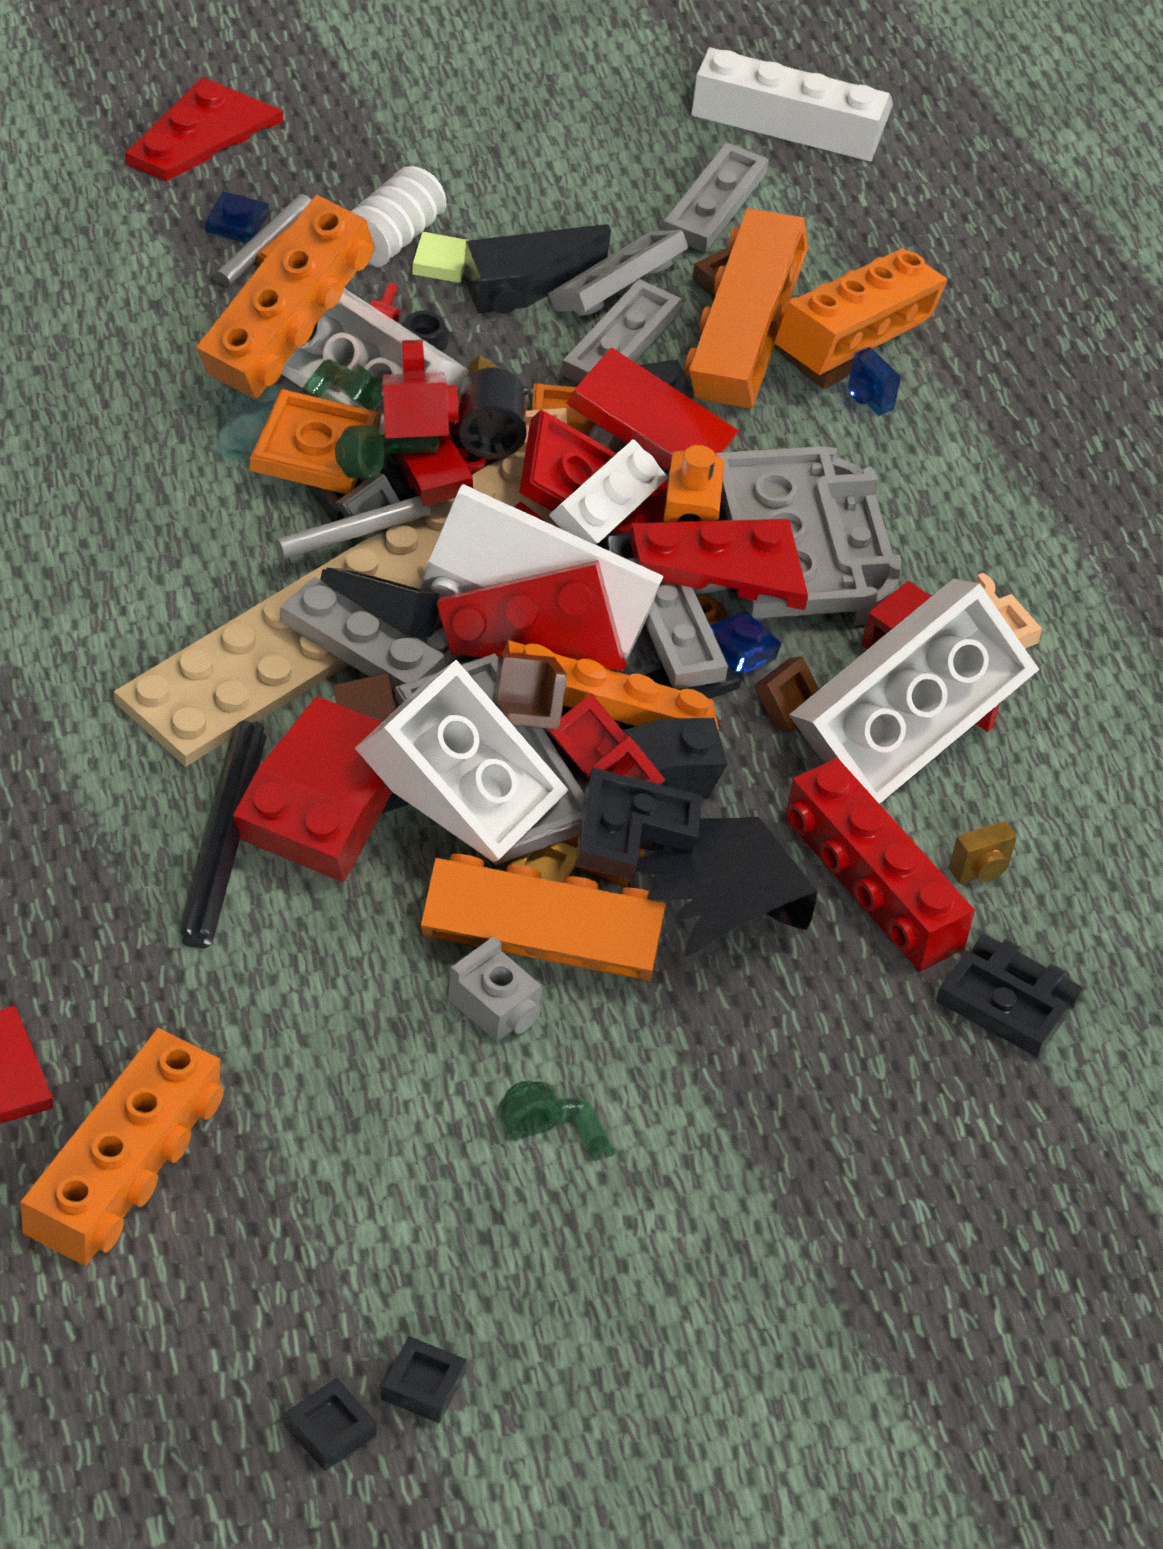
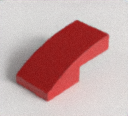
(437, 474)
(596, 741)

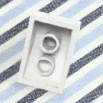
(462, 763)

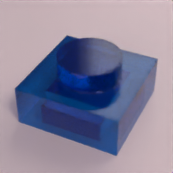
(236, 217)
(873, 381)
(745, 642)

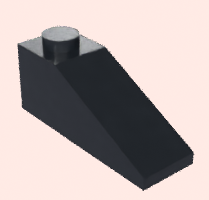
(524, 268)
(681, 749)

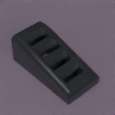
(397, 604)

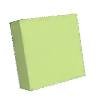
(440, 257)

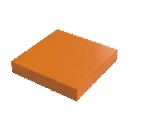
(302, 440)

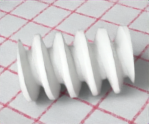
(401, 211)

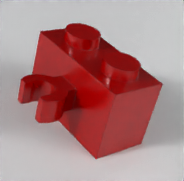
(416, 400)

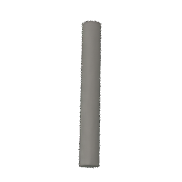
(246, 256)
(351, 527)

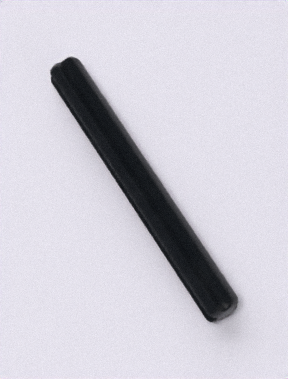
(222, 837)

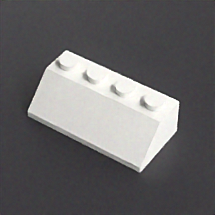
(790, 104)
(364, 336)
(496, 543)
(916, 689)

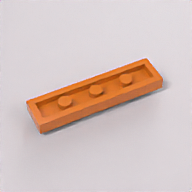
(625, 697)

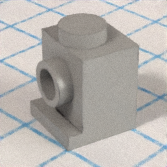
(494, 991)

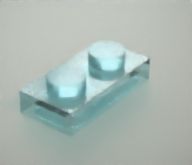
(246, 423)

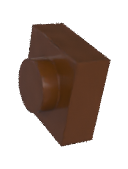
(786, 690)

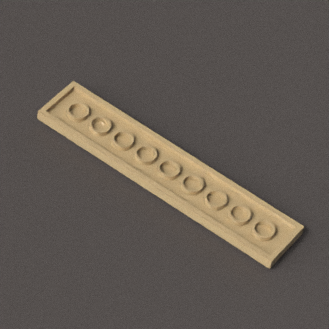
(263, 664)

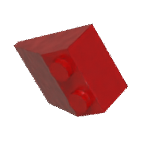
(315, 792)

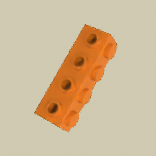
(286, 297)
(746, 309)
(859, 310)
(543, 917)
(122, 1147)

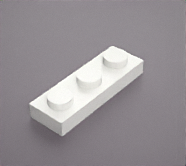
(610, 494)

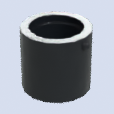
(492, 413)

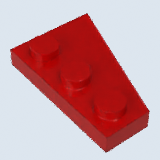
(199, 126)
(729, 553)
(553, 609)

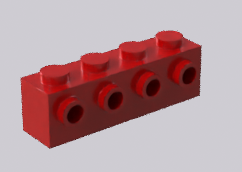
(879, 864)

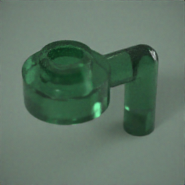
(356, 384)
(363, 448)
(535, 1109)

